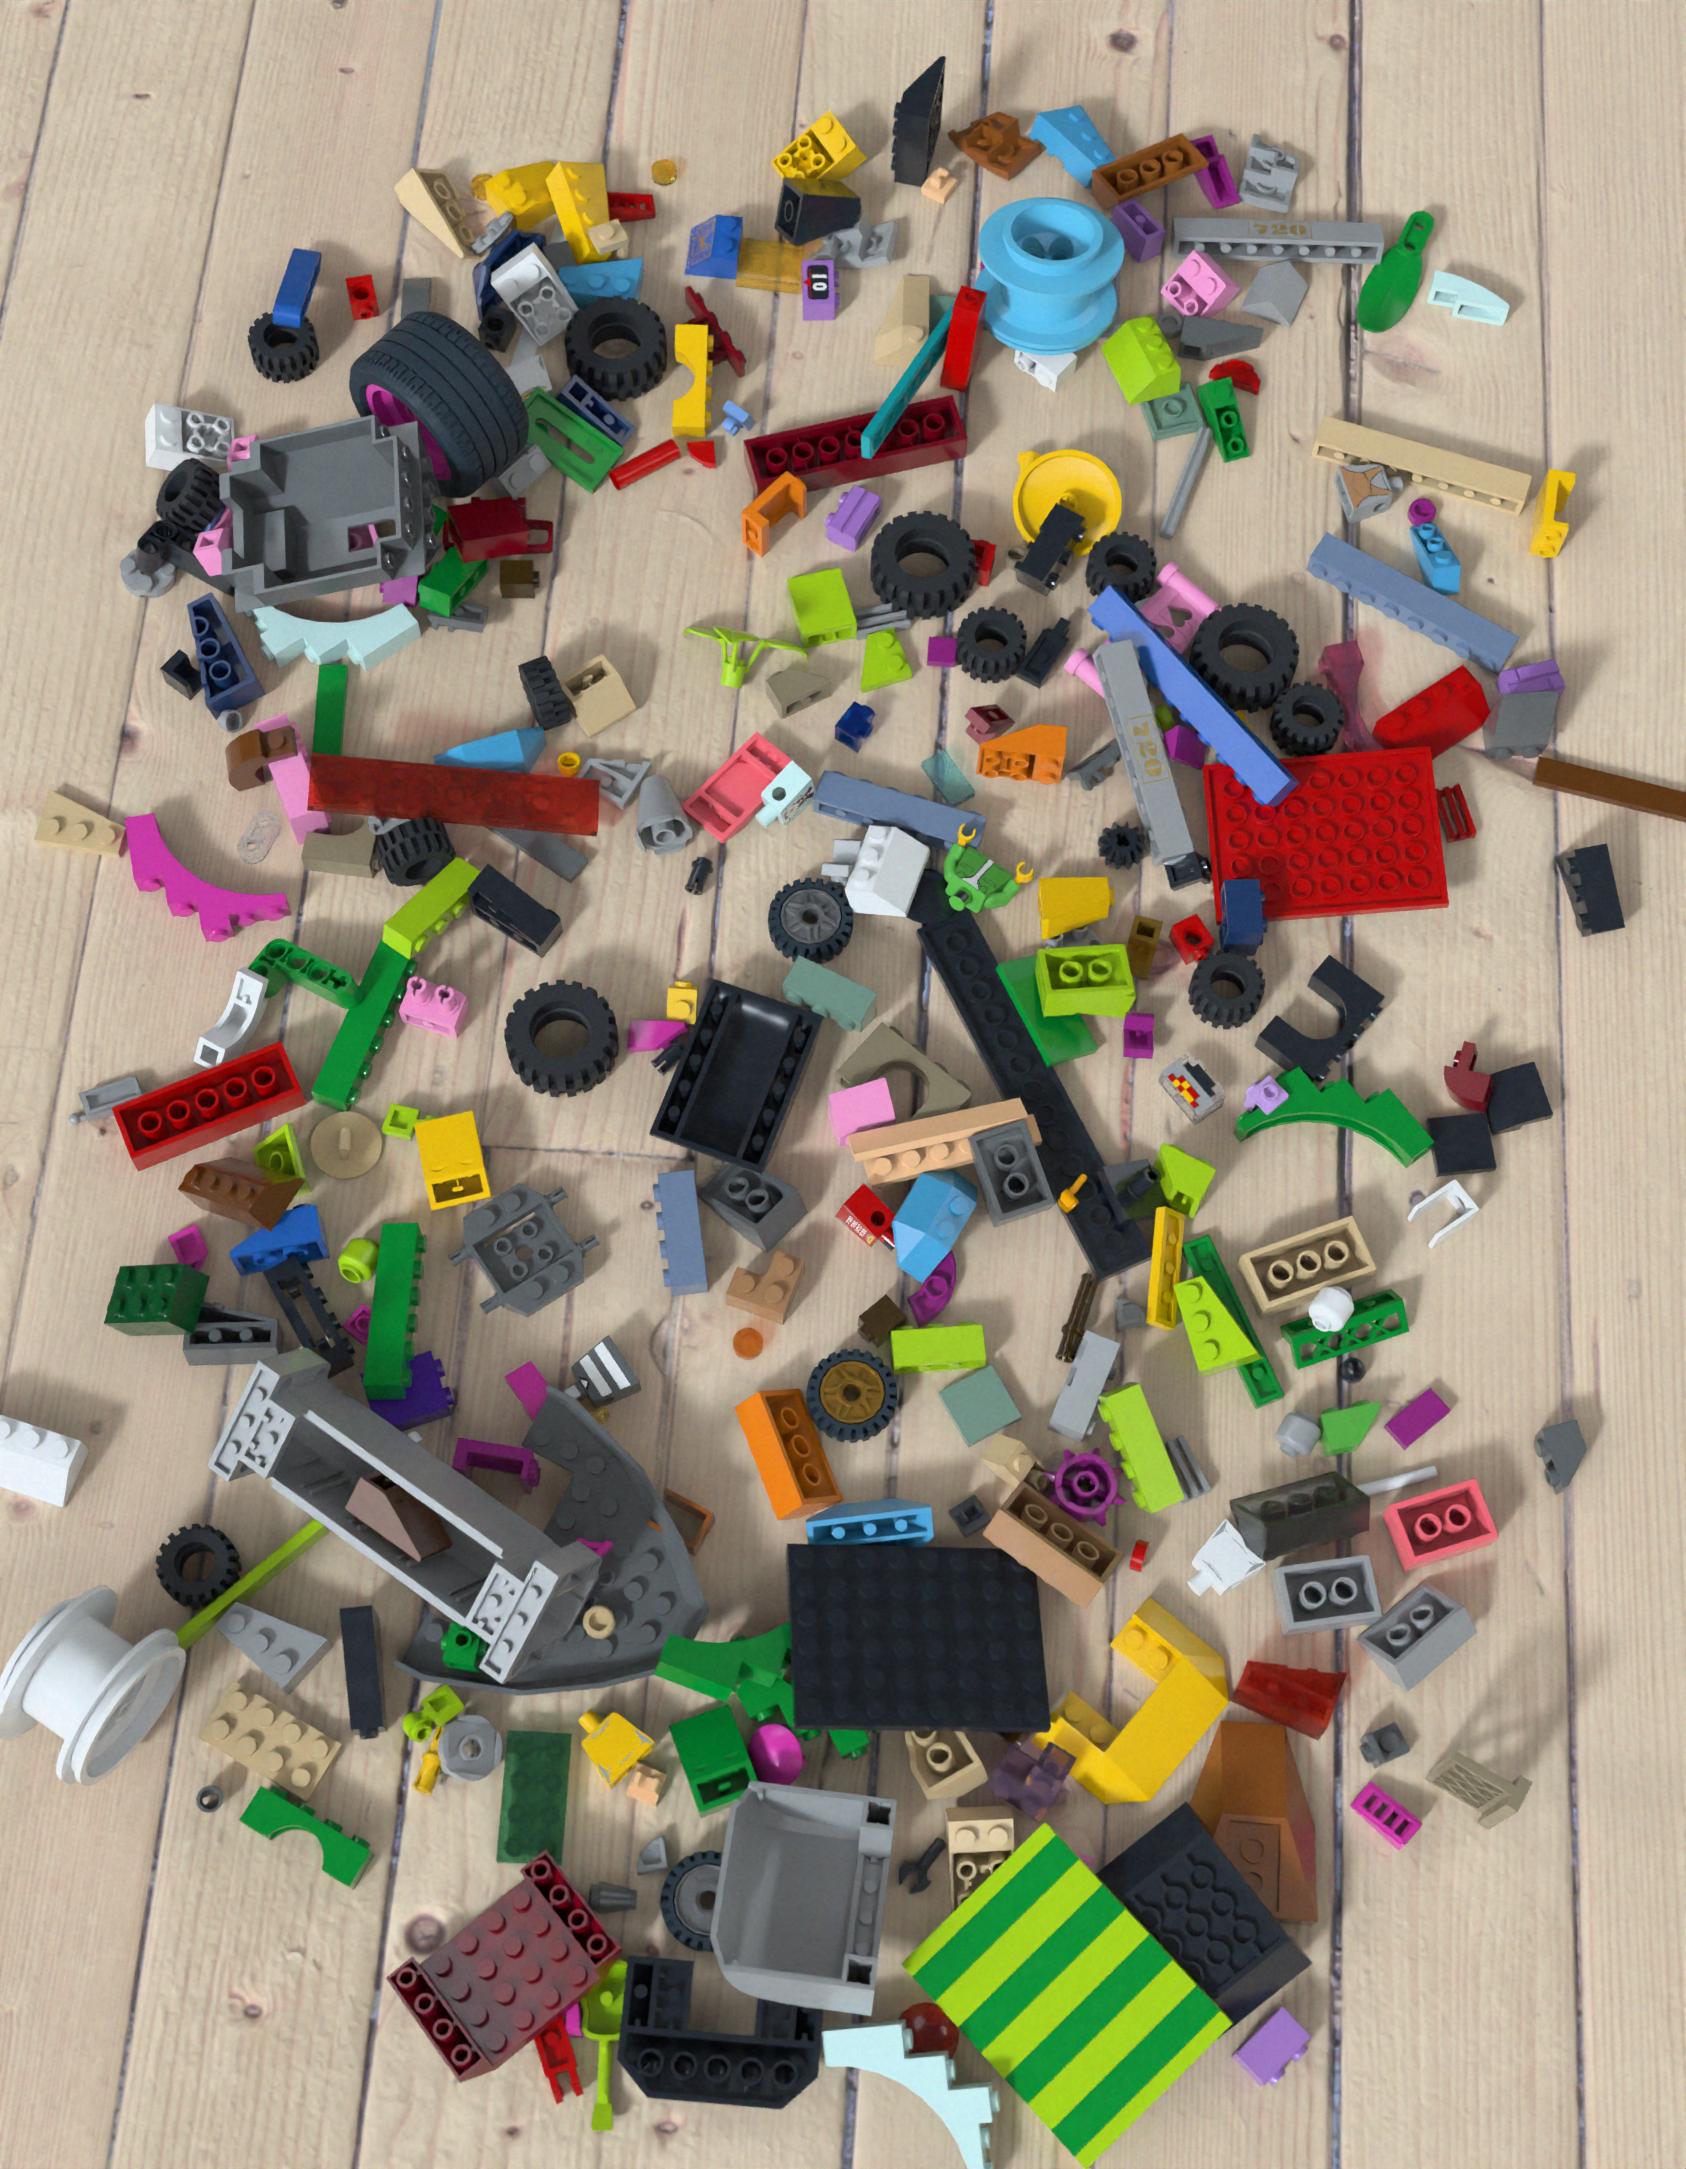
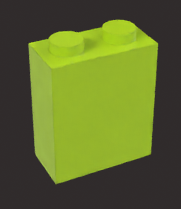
(821, 608)

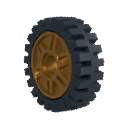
(848, 1418)

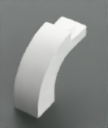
(237, 1024)

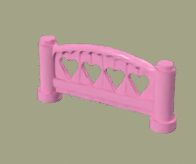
(1175, 593)

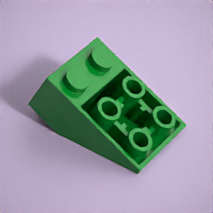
(713, 1759)

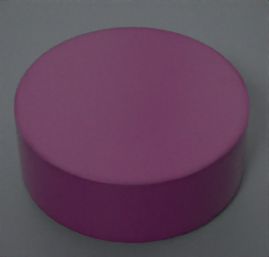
(1421, 512)

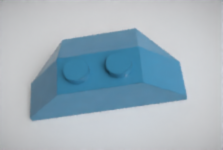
(503, 752)
(931, 1220)
(873, 1523)

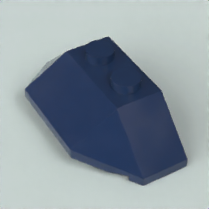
(499, 255)

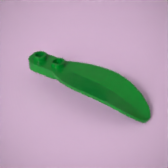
(1396, 279)

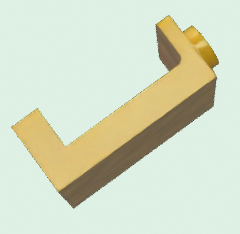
(1546, 532)

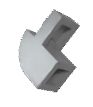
(844, 857)

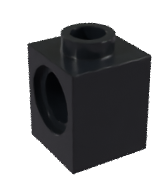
(497, 328)

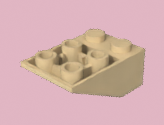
(977, 1846)

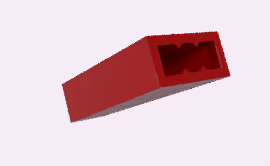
(964, 339)

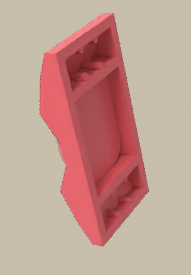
(734, 791)

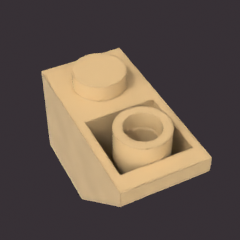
(1015, 1463)

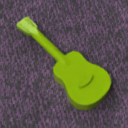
(603, 2024)

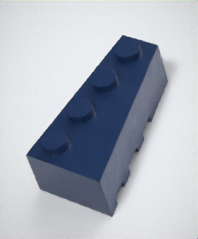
(223, 664)

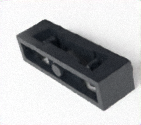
(287, 1276)

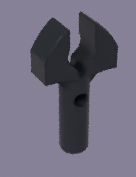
(922, 1866)

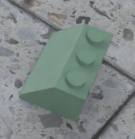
(830, 995)

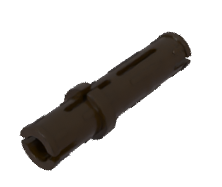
(1074, 1329)

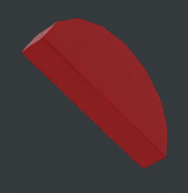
(1241, 374)

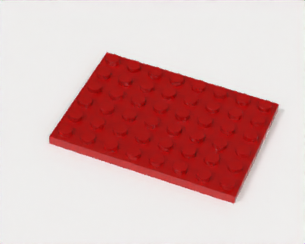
(1341, 844)

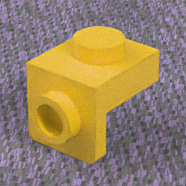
(682, 1002)

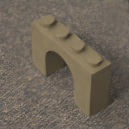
(344, 854)
(887, 1052)

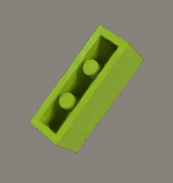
(937, 1348)

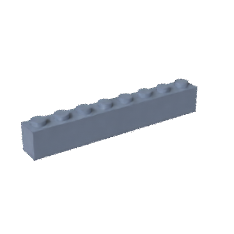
(1412, 603)

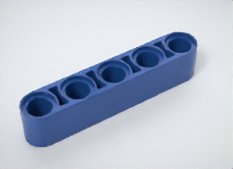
(297, 288)

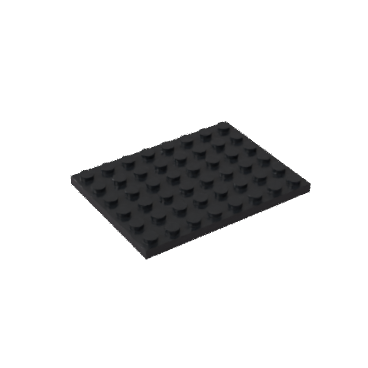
(914, 1640)

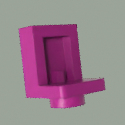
(1138, 1035)

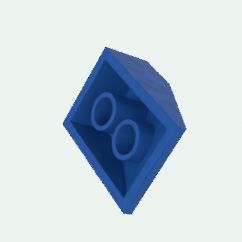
(296, 1233)

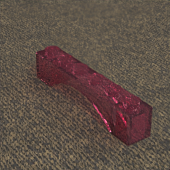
(1342, 668)

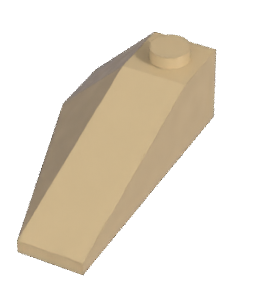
(433, 201)
(944, 1763)

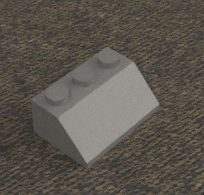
(1417, 1635)

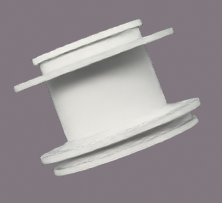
(88, 1685)

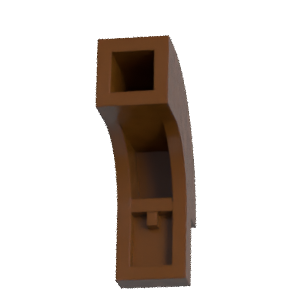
(255, 749)

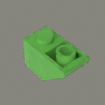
(1346, 1428)

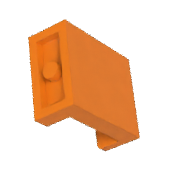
(779, 499)

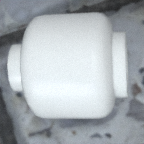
(1331, 1309)

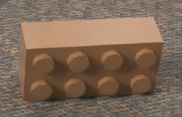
(1053, 1544)

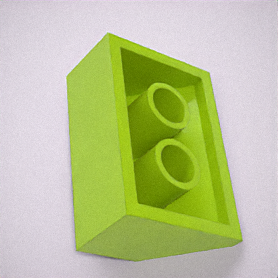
(1142, 361)

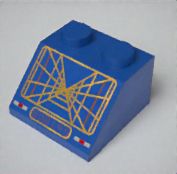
(715, 247)

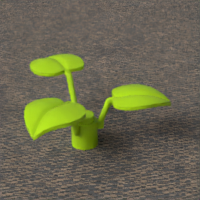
(734, 667)

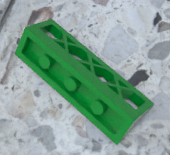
(1365, 1311)

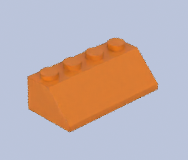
(788, 1453)

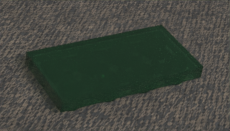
(534, 1796)

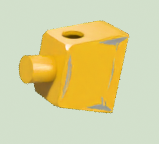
(614, 1745)

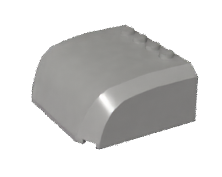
(803, 1895)

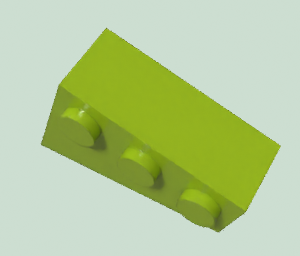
(1212, 1330)

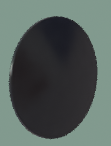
(930, 899)

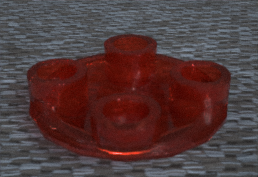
(931, 2029)

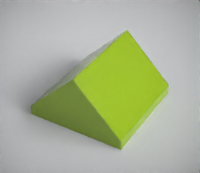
(283, 1154)

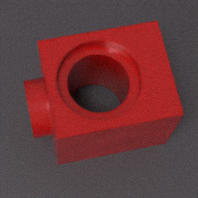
(362, 297)
(1191, 929)

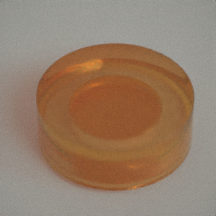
(747, 1343)

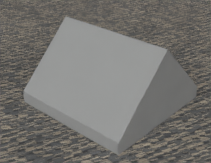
(1276, 293)

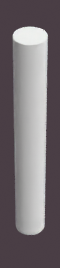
(1399, 1481)

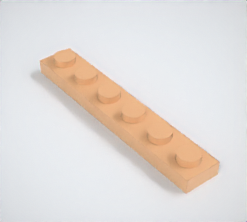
(933, 1158)

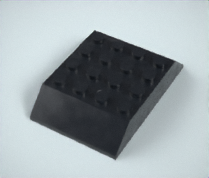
(738, 1076)

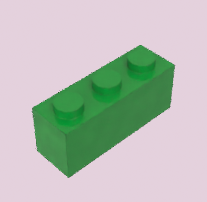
(450, 582)

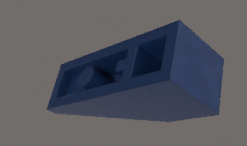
(595, 410)

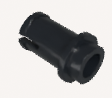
(701, 869)
(671, 1056)

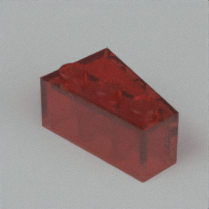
(1289, 1695)

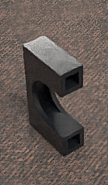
(1355, 1004)

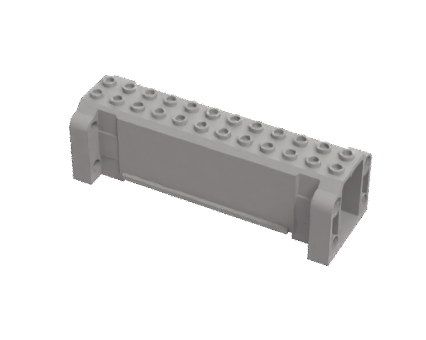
(497, 1575)

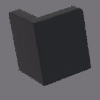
(182, 675)

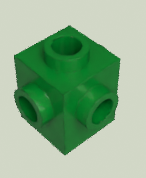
(459, 1656)

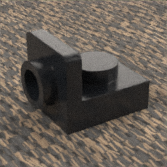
(1187, 870)

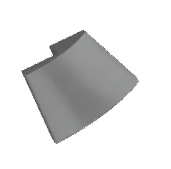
(1268, 177)
(859, 245)

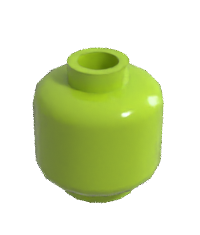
(359, 1260)

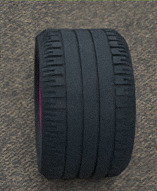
(454, 389)

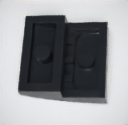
(1517, 1099)

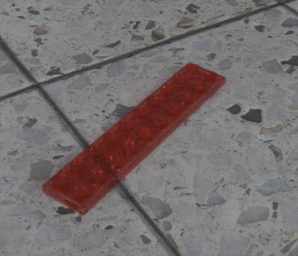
(453, 794)

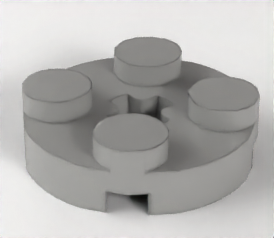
(139, 584)
(454, 1758)

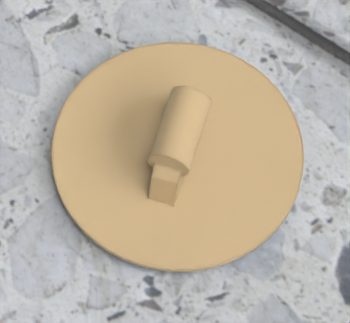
(346, 1145)

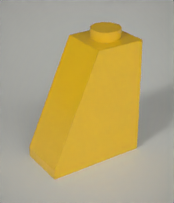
(1072, 903)

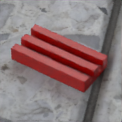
(1447, 792)

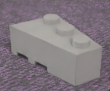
(1083, 1385)
(273, 1645)

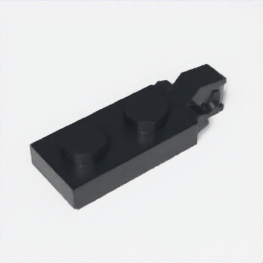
(1044, 654)

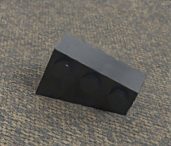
(1591, 889)
(513, 911)

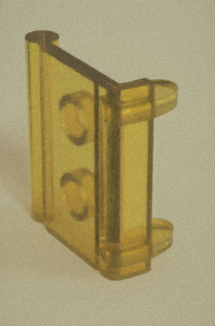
(769, 266)

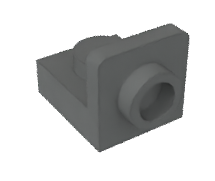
(1383, 1745)

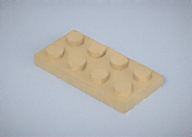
(270, 1741)

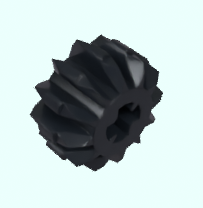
(1111, 843)

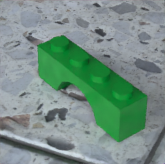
(342, 1857)

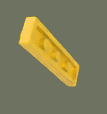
(1165, 1268)

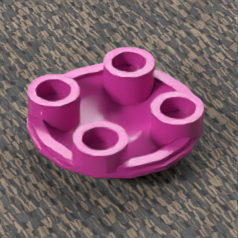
(776, 1754)

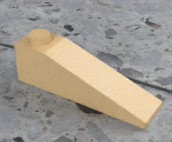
(905, 324)

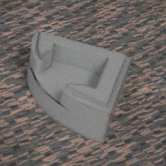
(1129, 1314)
(653, 1857)

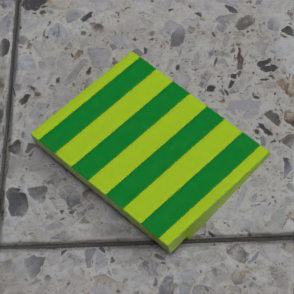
(1066, 1994)

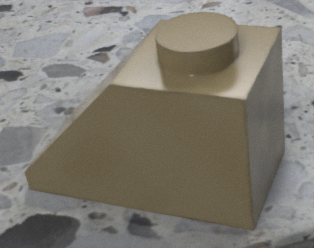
(796, 690)

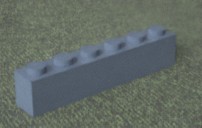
(874, 805)

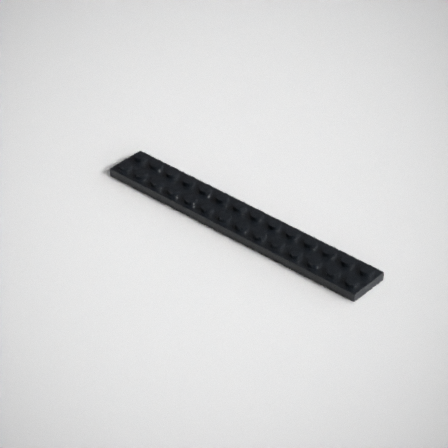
(1019, 1070)

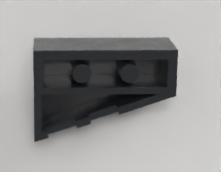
(1051, 550)

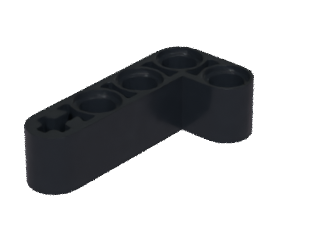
(174, 544)

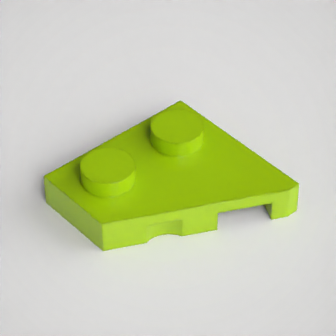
(883, 661)

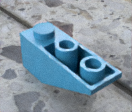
(1436, 559)

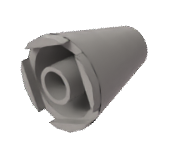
(661, 818)

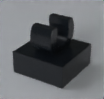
(969, 1516)

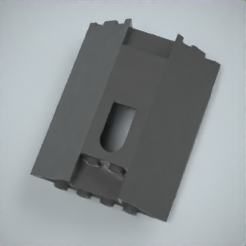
(304, 496)

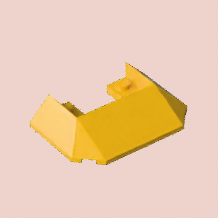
(1166, 1727)

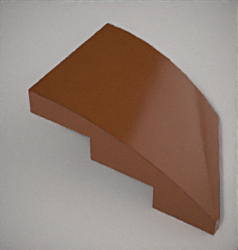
(997, 145)

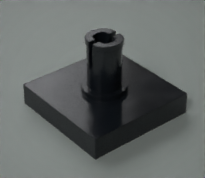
(1133, 1190)

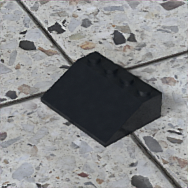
(918, 125)

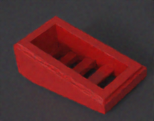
(627, 214)

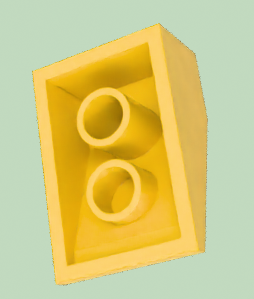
(523, 194)

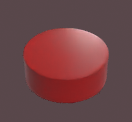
(1139, 1555)

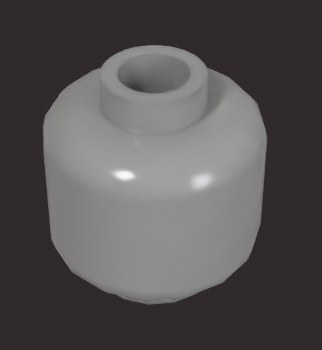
(1298, 1434)

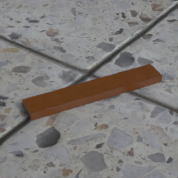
(1610, 788)

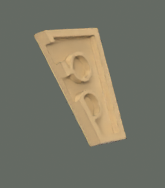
(77, 828)

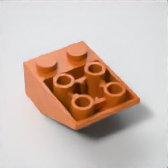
(1025, 755)

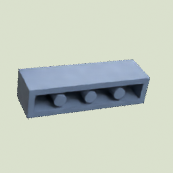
(682, 1233)

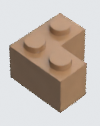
(769, 1295)

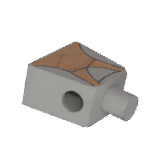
(1365, 490)

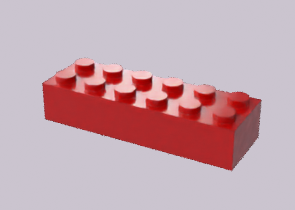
(208, 1106)

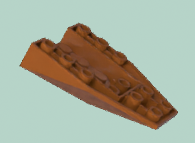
(1261, 1816)

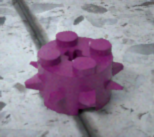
(1101, 1484)

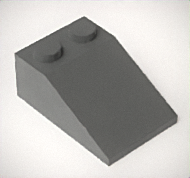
(1519, 725)
(1010, 1173)
(754, 1204)

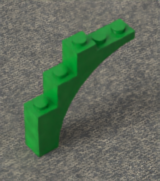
(1338, 1104)
(720, 1667)
(761, 1705)

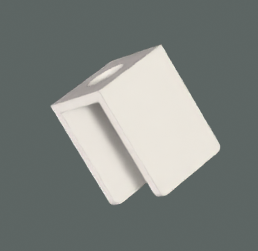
(1450, 1192)

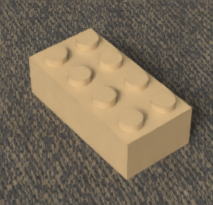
(1302, 1265)

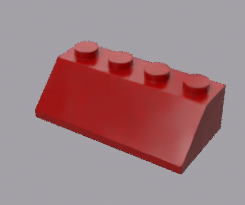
(1436, 716)

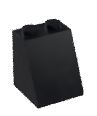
(814, 209)

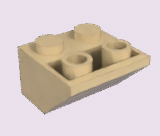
(596, 696)

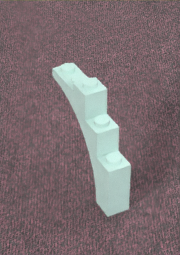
(364, 640)
(884, 2050)

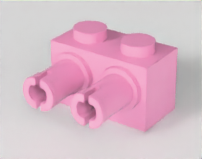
(434, 1007)

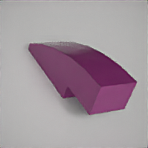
(1216, 178)

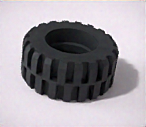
(616, 320)
(922, 535)
(1251, 628)
(556, 1004)

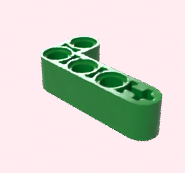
(285, 961)

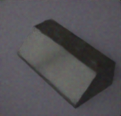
(1301, 1515)

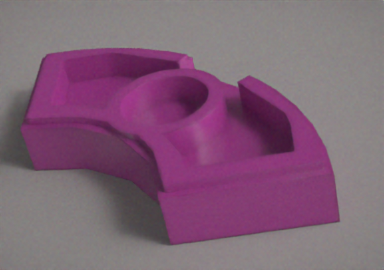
(935, 1291)

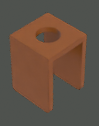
(695, 1509)

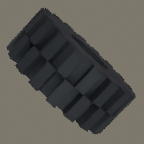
(544, 693)

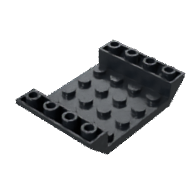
(1205, 1914)

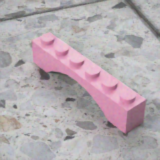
(220, 537)

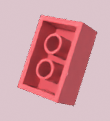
(1439, 1525)

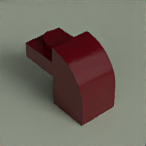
(1467, 1087)

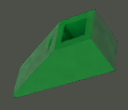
(1224, 418)

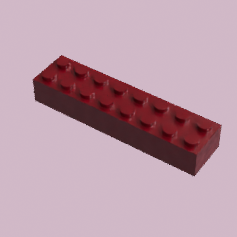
(831, 451)

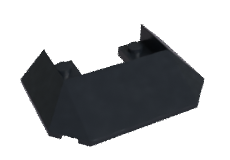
(711, 2066)

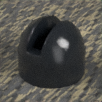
(1347, 1371)

